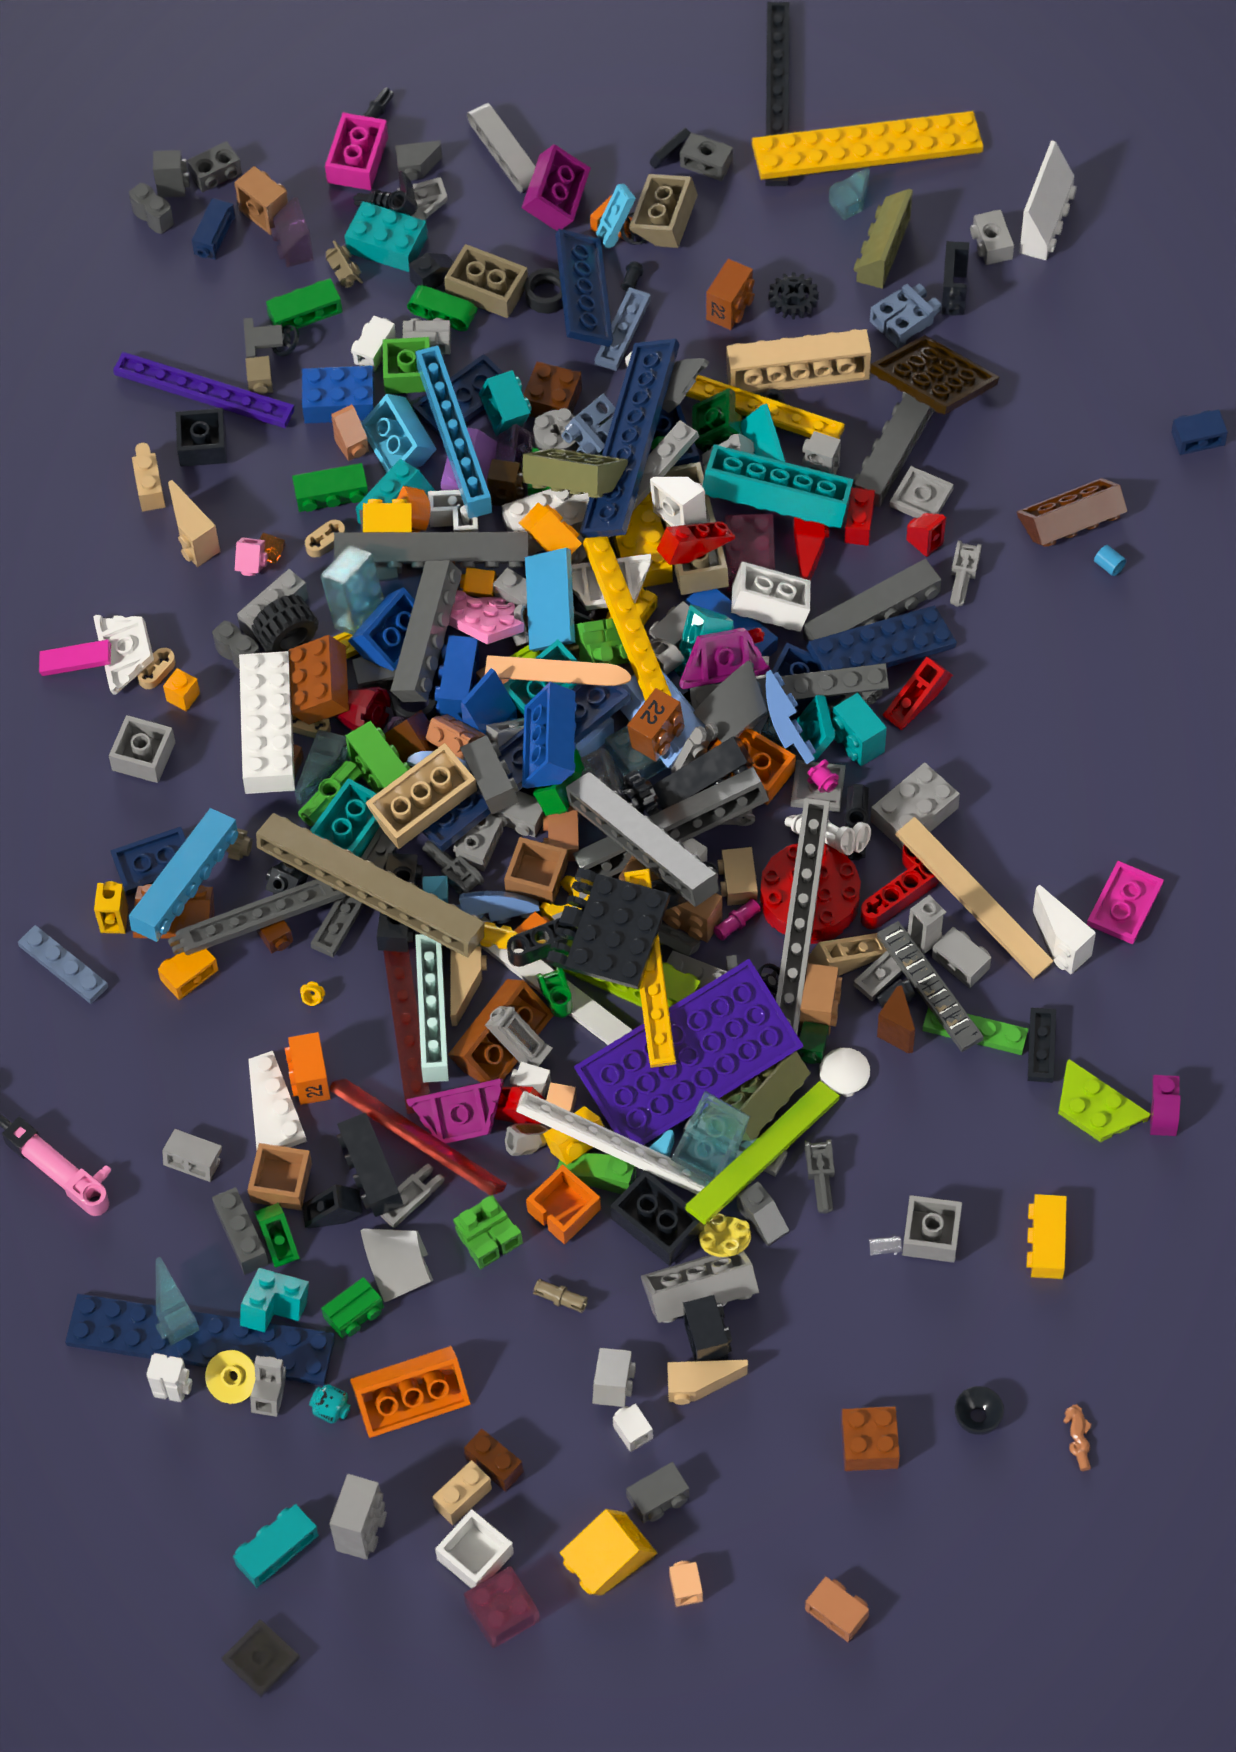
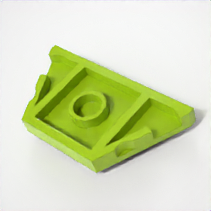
(1096, 1105)

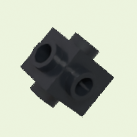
(284, 877)

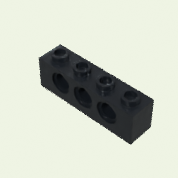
(391, 935)

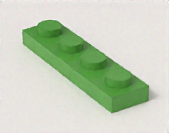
(995, 1033)

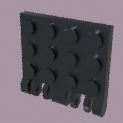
(612, 931)

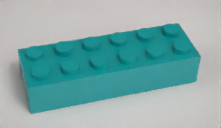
(777, 486)

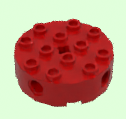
(836, 897)

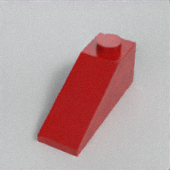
(809, 545)
(917, 693)

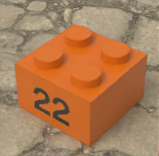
(307, 1068)

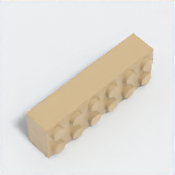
(799, 361)

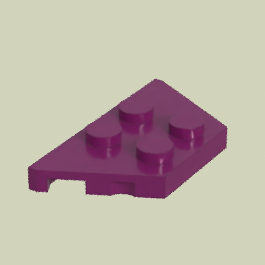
(718, 656)
(460, 1111)

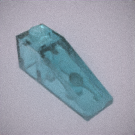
(323, 761)
(172, 1311)

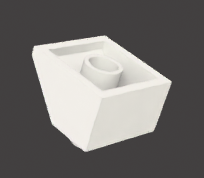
(678, 500)

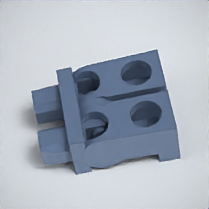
(904, 314)
(587, 427)

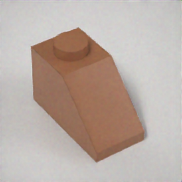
(349, 433)

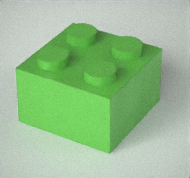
(400, 364)

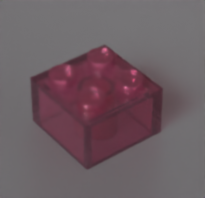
(501, 1607)

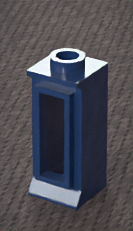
(213, 228)

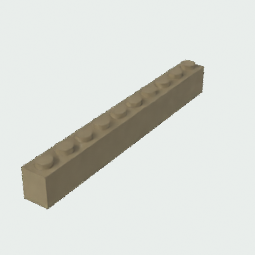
(370, 884)

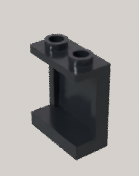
(955, 266)

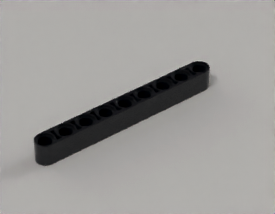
(535, 951)

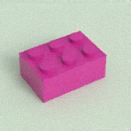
(356, 151)

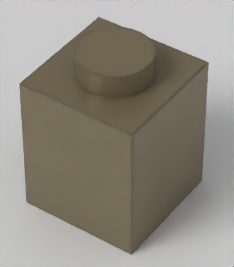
(259, 375)

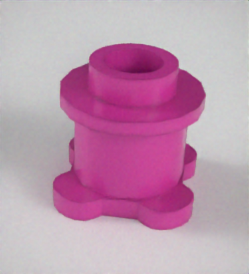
(823, 777)

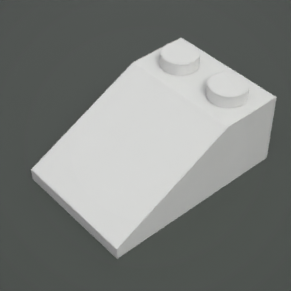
(1065, 934)

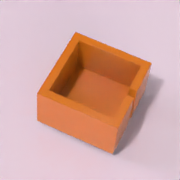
(563, 1204)

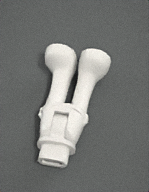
(842, 839)

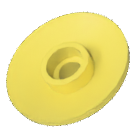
(219, 1379)

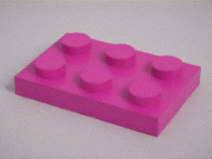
(1125, 902)

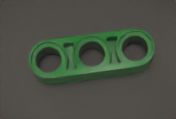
(436, 304)

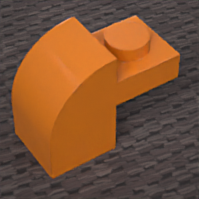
(419, 507)

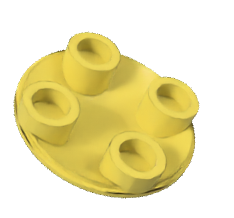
(725, 1236)

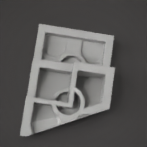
(396, 1260)

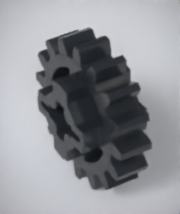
(793, 295)
(640, 793)

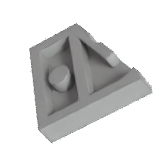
(429, 197)

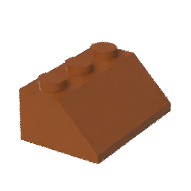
(195, 910)

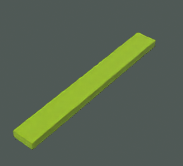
(762, 1152)

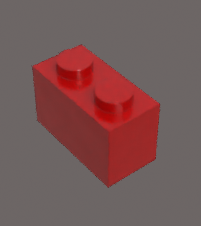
(859, 516)

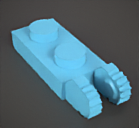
(615, 215)

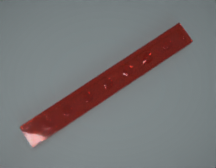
(406, 1024)
(418, 1137)

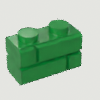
(353, 1308)

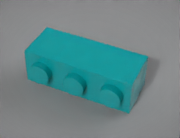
(275, 1545)

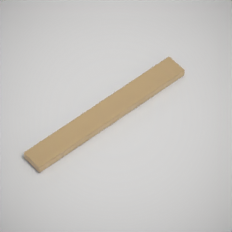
(974, 897)

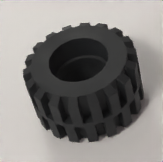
(285, 624)

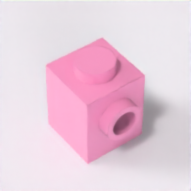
(250, 556)

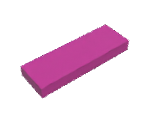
(75, 657)

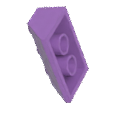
(485, 451)

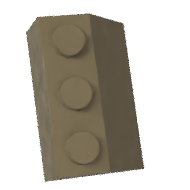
(664, 209)

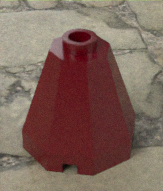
(366, 706)

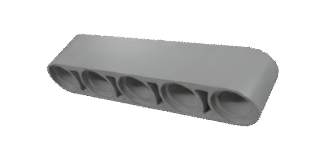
(502, 145)

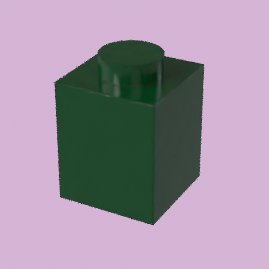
(814, 1041)

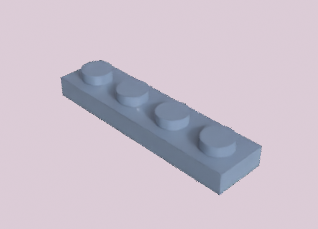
(623, 328)
(63, 964)

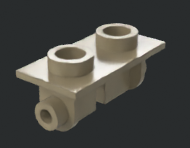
(349, 270)

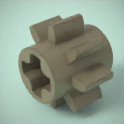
(241, 847)

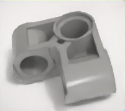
(667, 656)

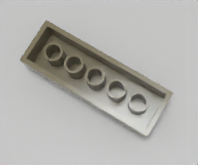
(710, 569)

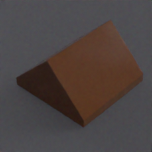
(410, 736)
(896, 1023)

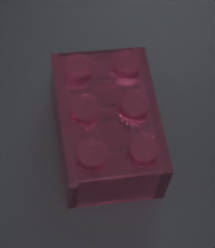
(752, 542)

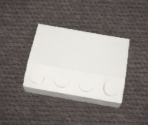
(1047, 205)

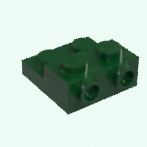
(715, 419)

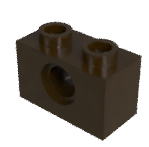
(505, 482)

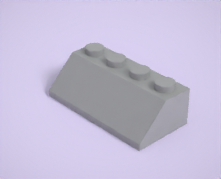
(710, 1275)

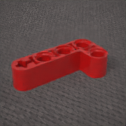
(898, 890)

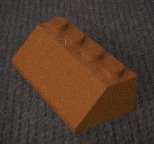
(479, 1051)

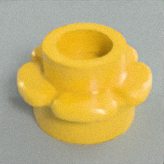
(309, 998)

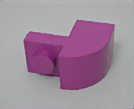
(1165, 1105)

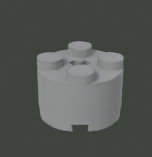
(549, 429)

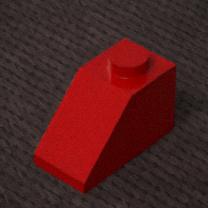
(926, 532)

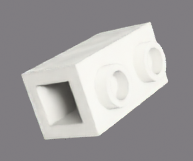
(369, 348)

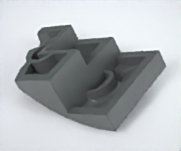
(682, 380)
(734, 704)

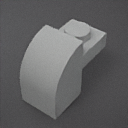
(268, 1386)

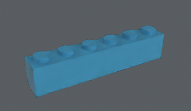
(183, 875)

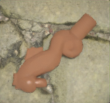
(1079, 1427)

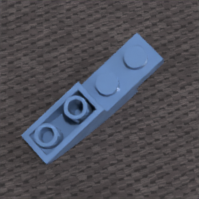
(780, 709)
(498, 904)

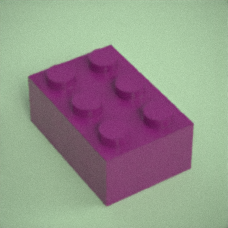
(556, 187)

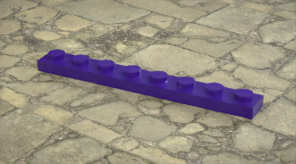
(204, 390)

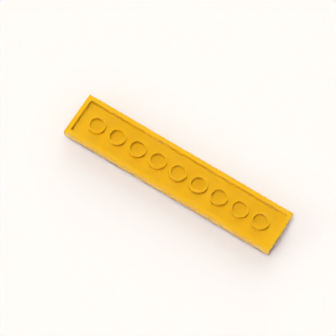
(867, 145)

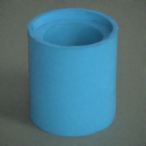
(1110, 560)

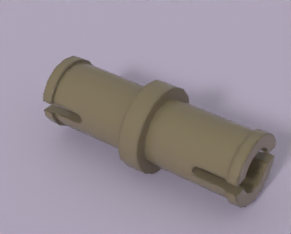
(560, 1295)

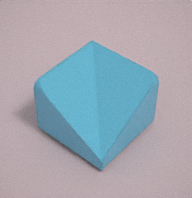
(437, 885)
(664, 1143)

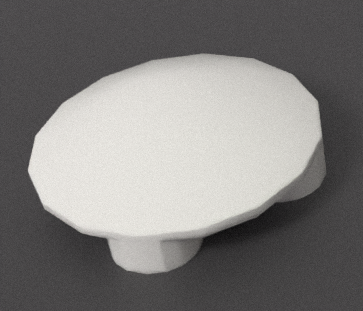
(844, 1071)

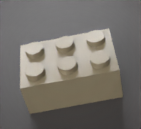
(486, 280)

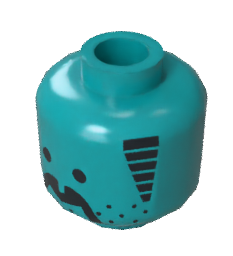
(330, 1403)

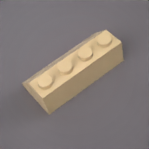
(422, 795)

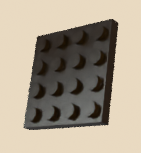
(934, 374)

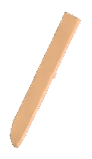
(557, 671)

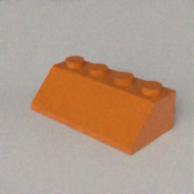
(410, 1391)

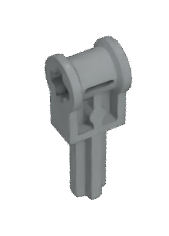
(964, 568)

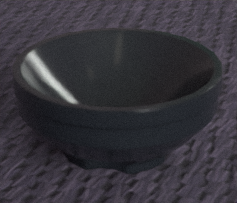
(979, 1398)

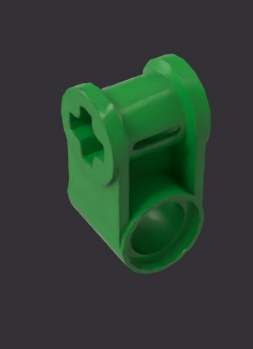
(555, 988)

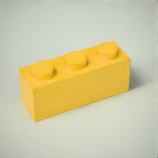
(1047, 1236)

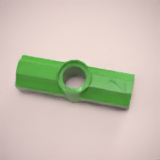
(318, 803)

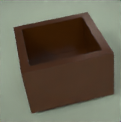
(552, 389)

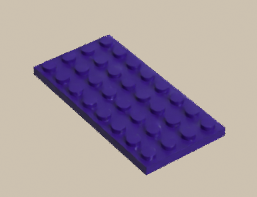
(719, 1042)

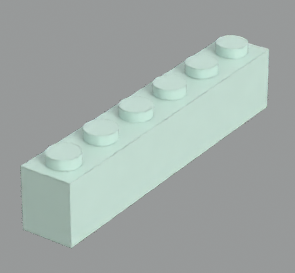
(431, 1009)

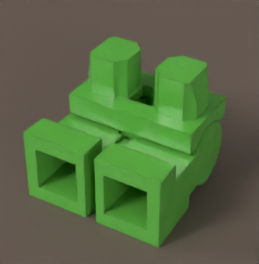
(600, 642)
(486, 1231)

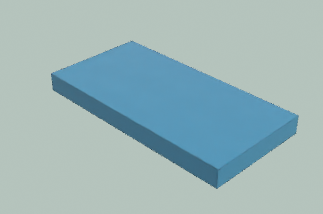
(549, 599)

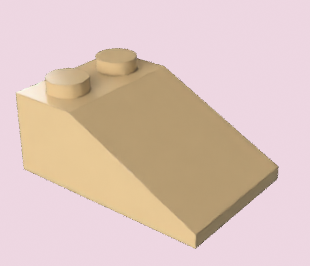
(195, 529)

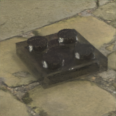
(260, 1658)

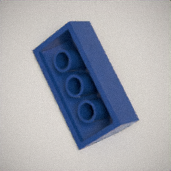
(549, 737)

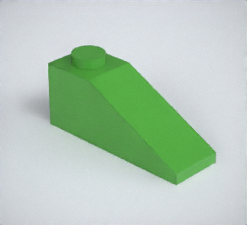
(603, 1171)

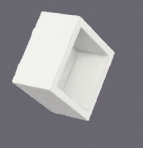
(474, 1550)

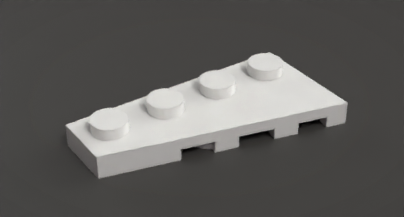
(272, 1106)

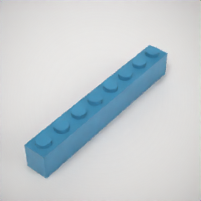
(453, 432)

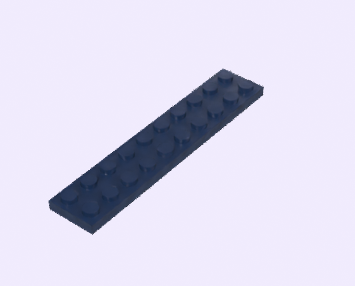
(632, 434)
(594, 707)
(131, 1331)

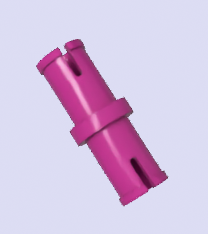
(737, 919)

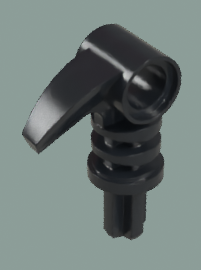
(399, 200)

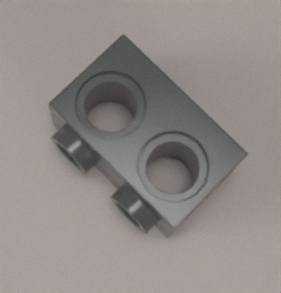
(214, 166)

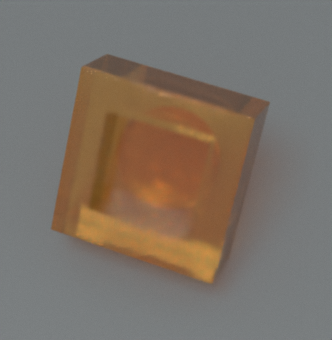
(273, 546)

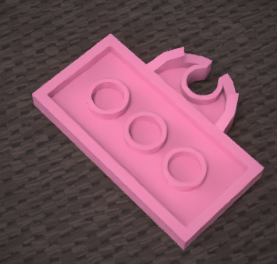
(484, 618)

